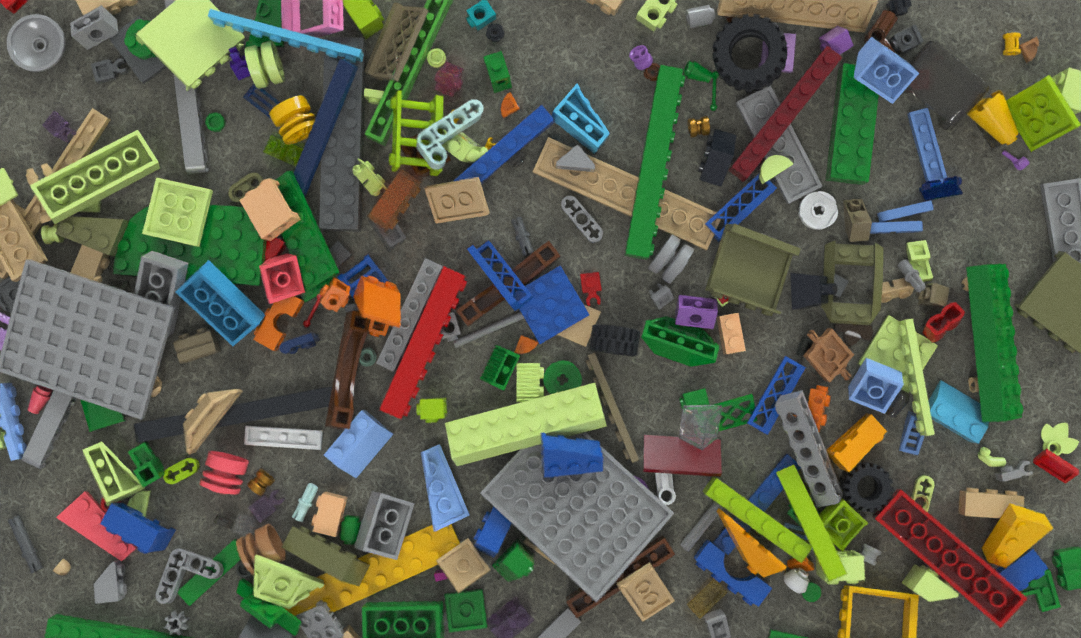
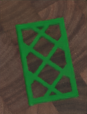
(735, 404)

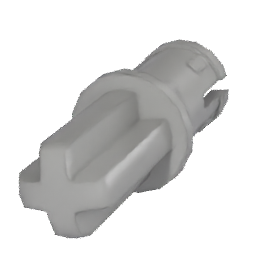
(911, 275)

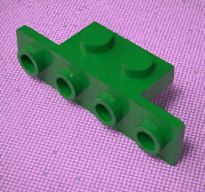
(266, 611)

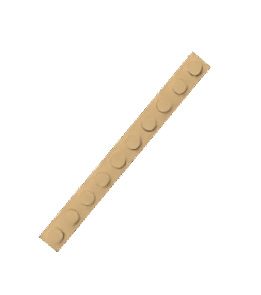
(77, 149)

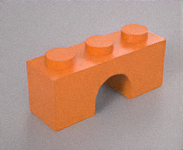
(268, 332)

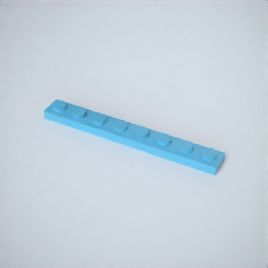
(293, 38)

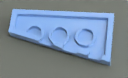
(10, 422)
(443, 493)

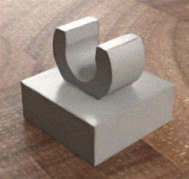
(662, 296)

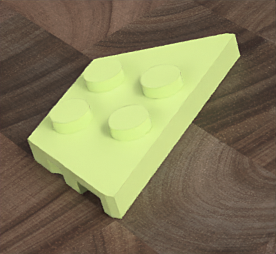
(281, 583)

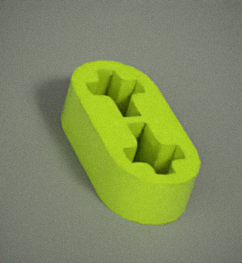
(179, 467)

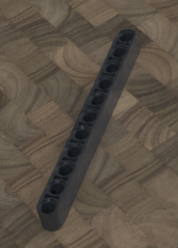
(239, 413)

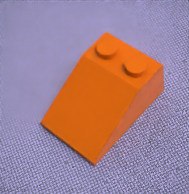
(378, 300)

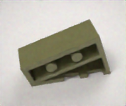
(95, 233)

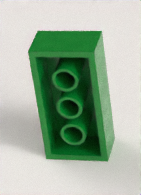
(403, 619)

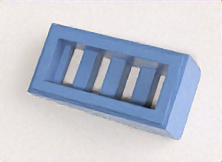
(909, 424)

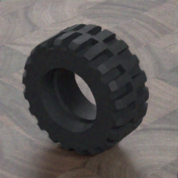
(744, 28)

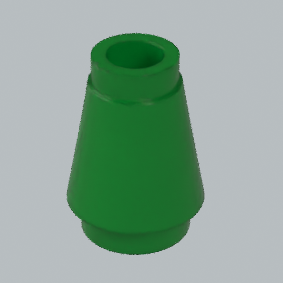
(697, 72)

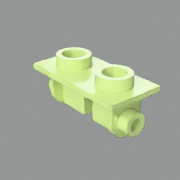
(365, 171)

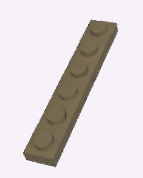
(614, 415)

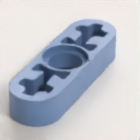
(905, 211)
(898, 227)

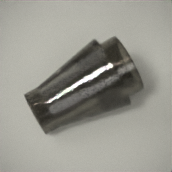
(898, 404)

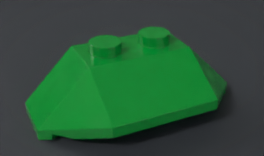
(679, 343)

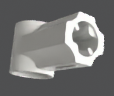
(665, 482)

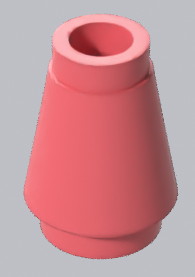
(39, 398)

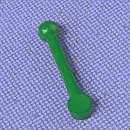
(713, 107)

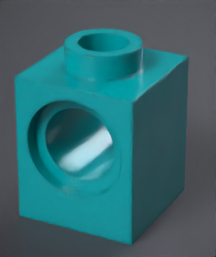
(481, 7)

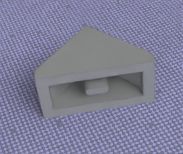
(576, 160)
(717, 624)

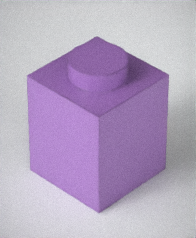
(836, 39)

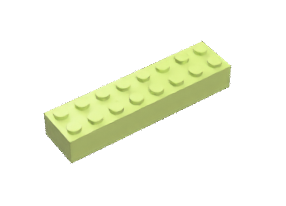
(522, 423)

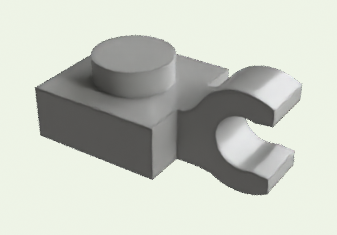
(1008, 473)

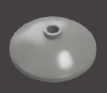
(26, 37)

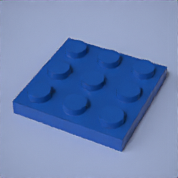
(553, 305)

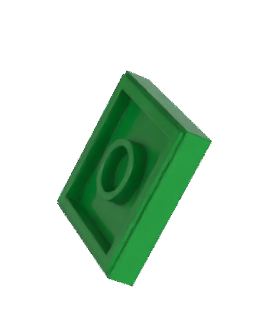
(465, 610)

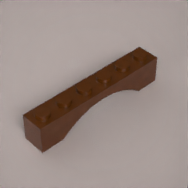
(525, 271)
(341, 399)

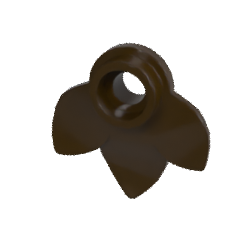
(854, 332)

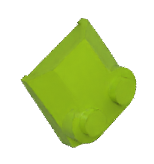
(842, 523)

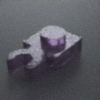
(58, 126)
(265, 507)

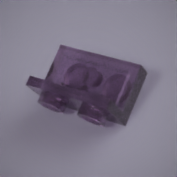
(509, 619)

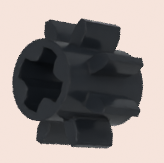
(899, 7)

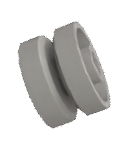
(671, 259)

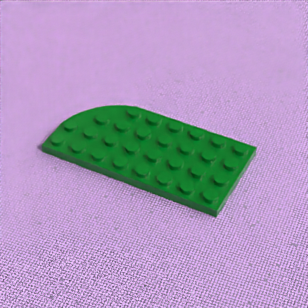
(226, 241)

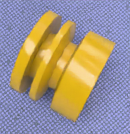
(293, 119)

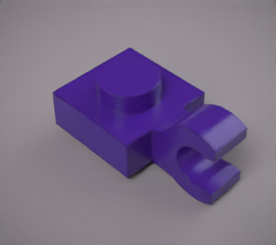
(238, 64)

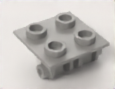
(319, 623)

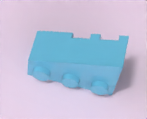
(580, 120)

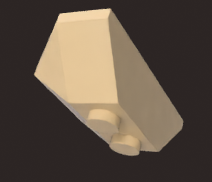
(206, 416)

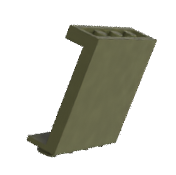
(750, 269)
(1056, 302)

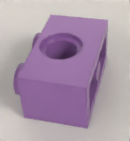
(696, 312)

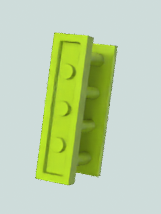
(434, 107)

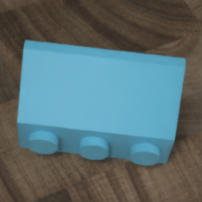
(957, 412)

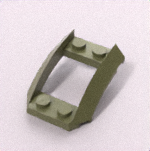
(854, 255)

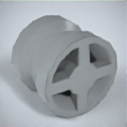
(870, 554)

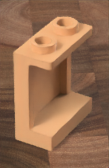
(268, 210)

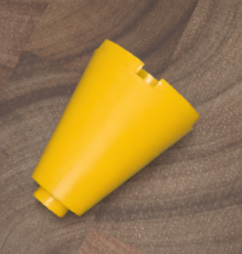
(995, 118)

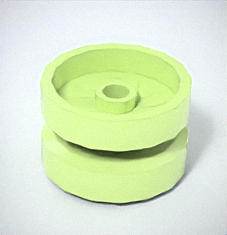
(264, 64)

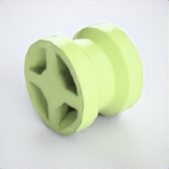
(49, 234)

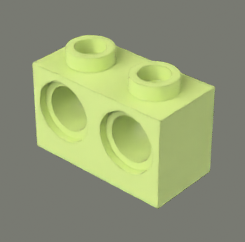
(657, 8)

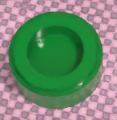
(215, 122)
(812, 593)

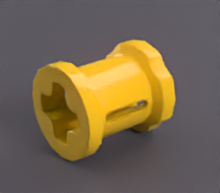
(1011, 43)

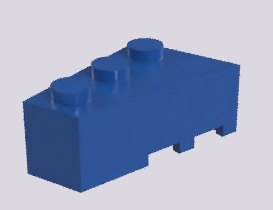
(570, 456)
(136, 529)
(492, 534)

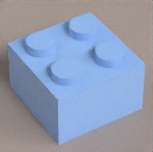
(875, 385)

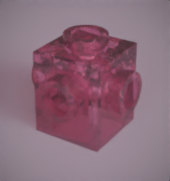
(449, 79)

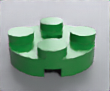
(133, 45)
(556, 370)

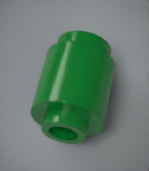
(349, 529)

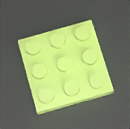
(177, 212)
(887, 350)

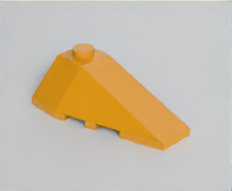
(751, 551)

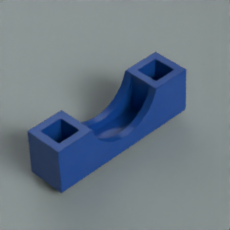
(751, 587)

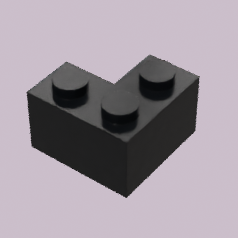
(718, 156)

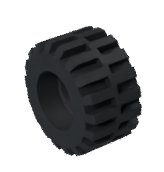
(614, 340)
(881, 491)

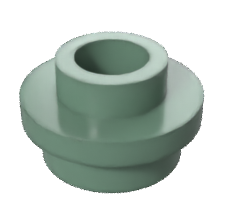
(363, 362)

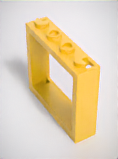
(910, 610)

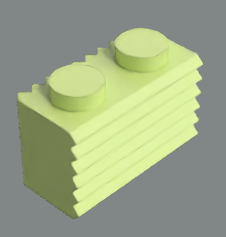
(529, 381)

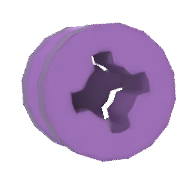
(641, 57)

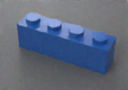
(1023, 570)

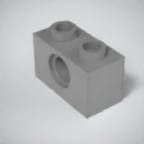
(94, 27)

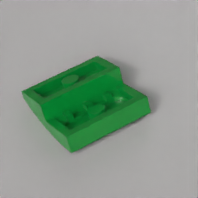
(100, 417)

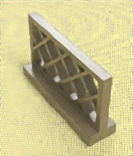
(392, 34)

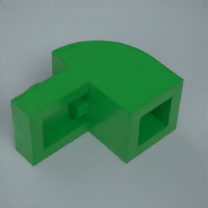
(148, 465)

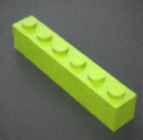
(757, 519)

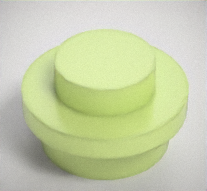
(436, 58)

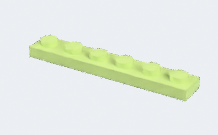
(917, 384)

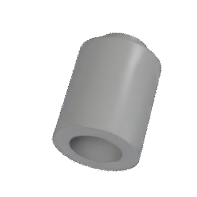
(700, 16)

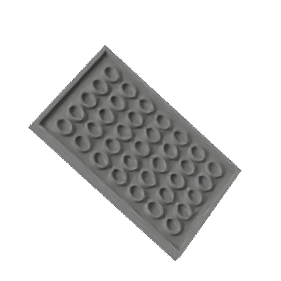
(580, 521)

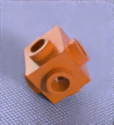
(334, 295)

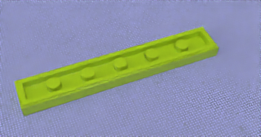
(811, 523)

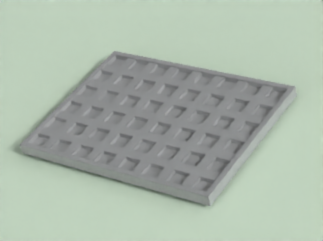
(85, 339)

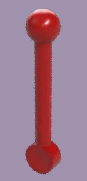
(306, 323)

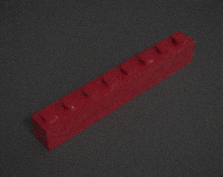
(785, 113)

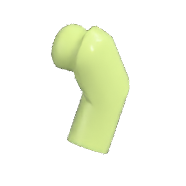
(984, 455)

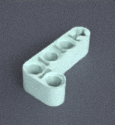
(452, 130)

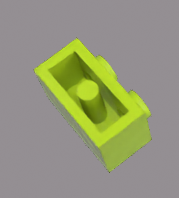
(432, 409)

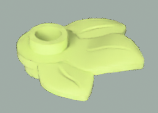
(1059, 438)

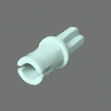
(305, 502)

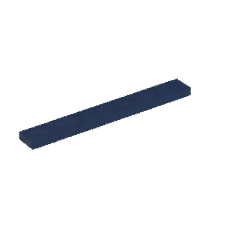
(324, 123)

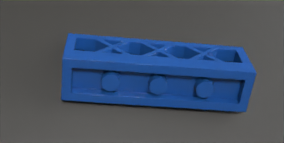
(756, 201)
(493, 276)
(788, 386)

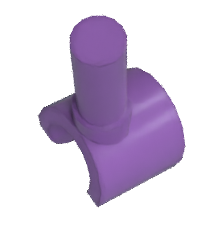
(1018, 163)

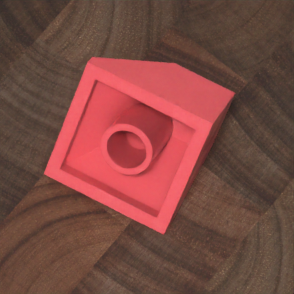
(281, 277)

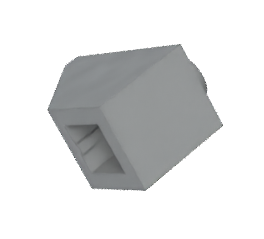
(110, 584)

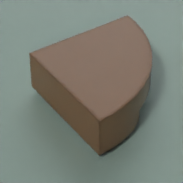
(1029, 49)

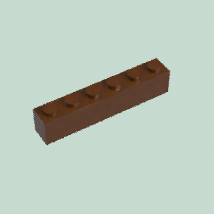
(654, 553)

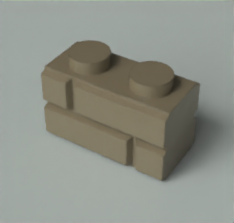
(196, 346)

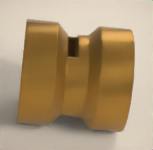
(698, 126)
(260, 482)

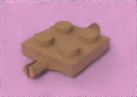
(828, 355)

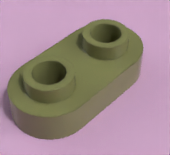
(244, 185)

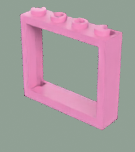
(331, 18)

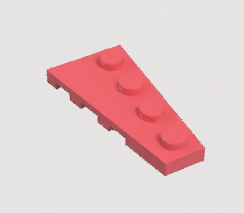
(85, 517)

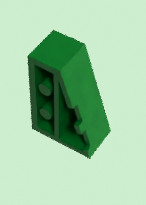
(515, 562)

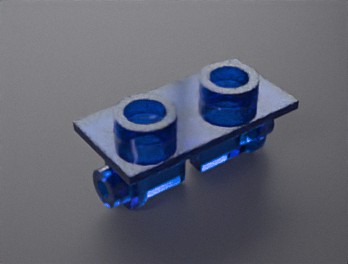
(934, 189)

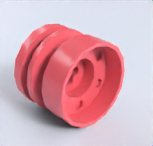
(223, 476)

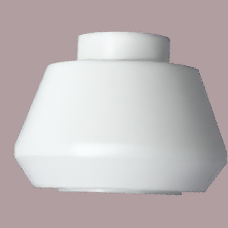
(797, 580)

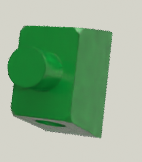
(497, 71)

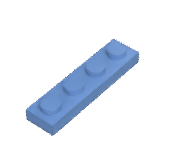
(927, 145)

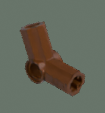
(882, 28)

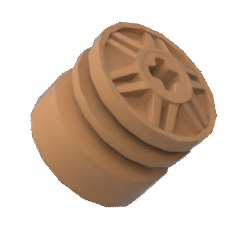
(264, 543)

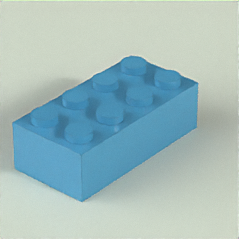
(220, 303)

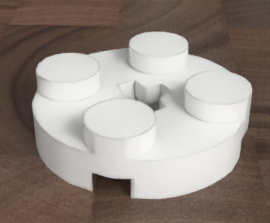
(828, 208)

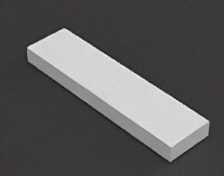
(283, 437)

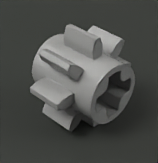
(171, 624)

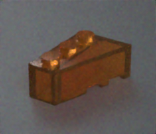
(394, 200)

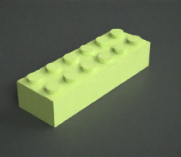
(95, 176)

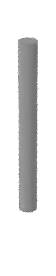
(487, 330)

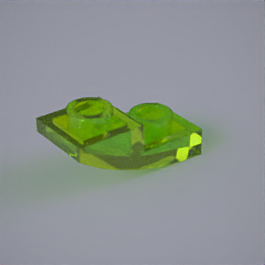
(278, 149)

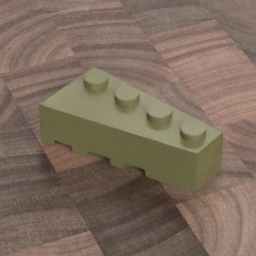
(325, 556)

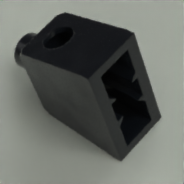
(810, 290)

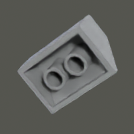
(384, 525)

